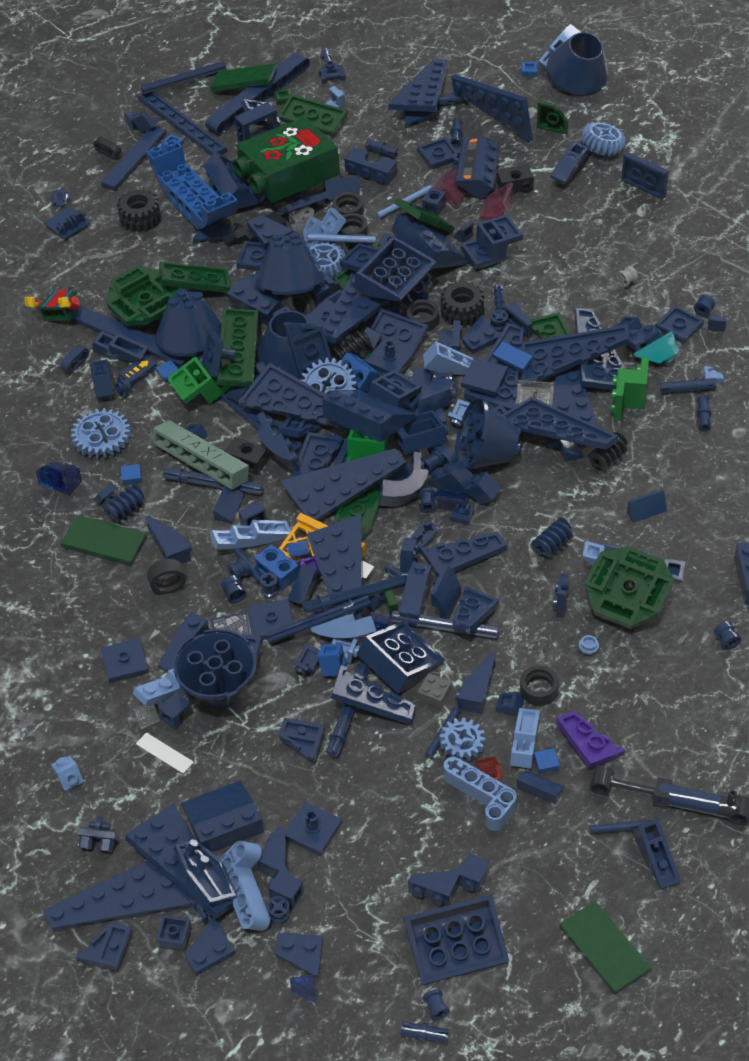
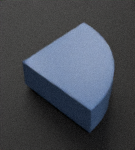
(710, 373)

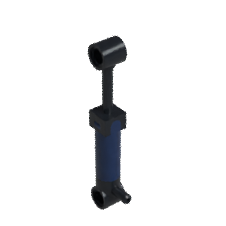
(733, 806)

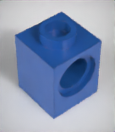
(331, 658)

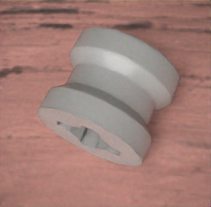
(627, 276)

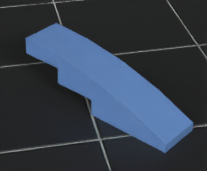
(256, 534)

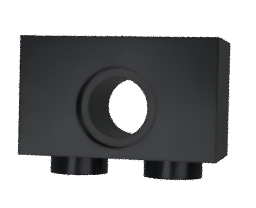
(520, 177)
(250, 453)

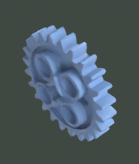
(342, 372)
(89, 438)

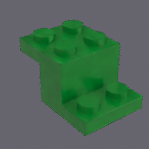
(193, 380)
(630, 389)
(363, 446)

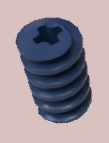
(124, 502)
(553, 538)

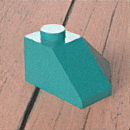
(660, 350)

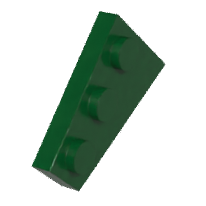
(549, 326)

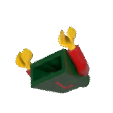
(57, 306)

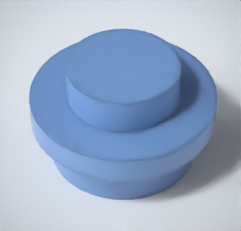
(588, 645)

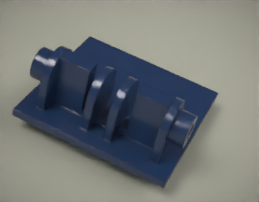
(67, 222)

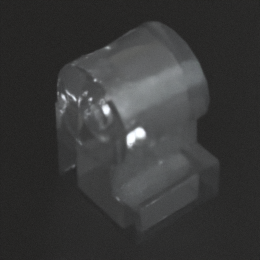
(299, 218)

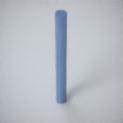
(412, 197)
(342, 238)

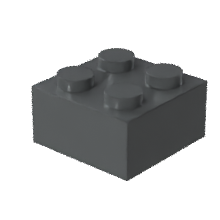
(434, 690)

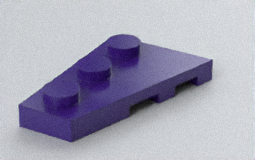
(587, 742)

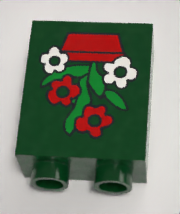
(287, 160)

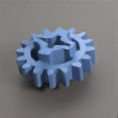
(462, 739)

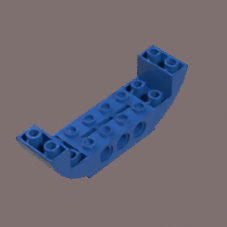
(186, 189)

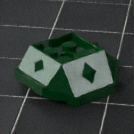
(139, 297)
(623, 569)

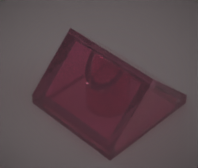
(454, 192)
(498, 203)

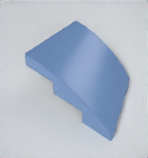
(329, 225)

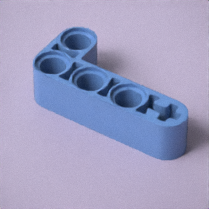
(458, 775)
(248, 902)

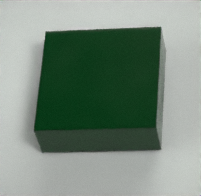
(282, 96)
(390, 601)

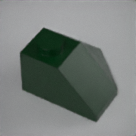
(551, 118)

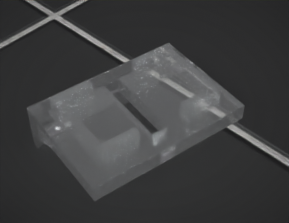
(526, 388)

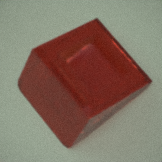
(490, 767)

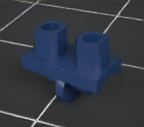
(106, 838)

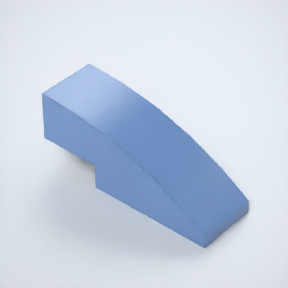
(345, 627)
(525, 738)

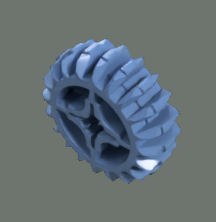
(603, 138)
(328, 257)

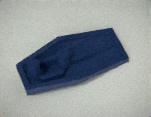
(205, 871)

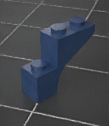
(458, 478)
(273, 863)
(442, 885)

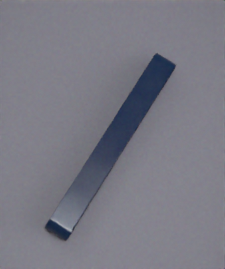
(286, 72)

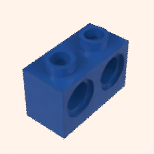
(361, 371)
(276, 562)

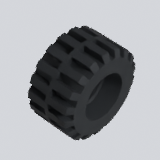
(139, 210)
(462, 303)

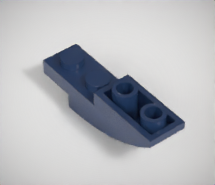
(570, 162)
(276, 443)

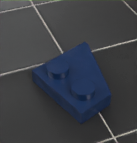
(300, 951)

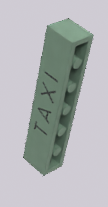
(200, 454)

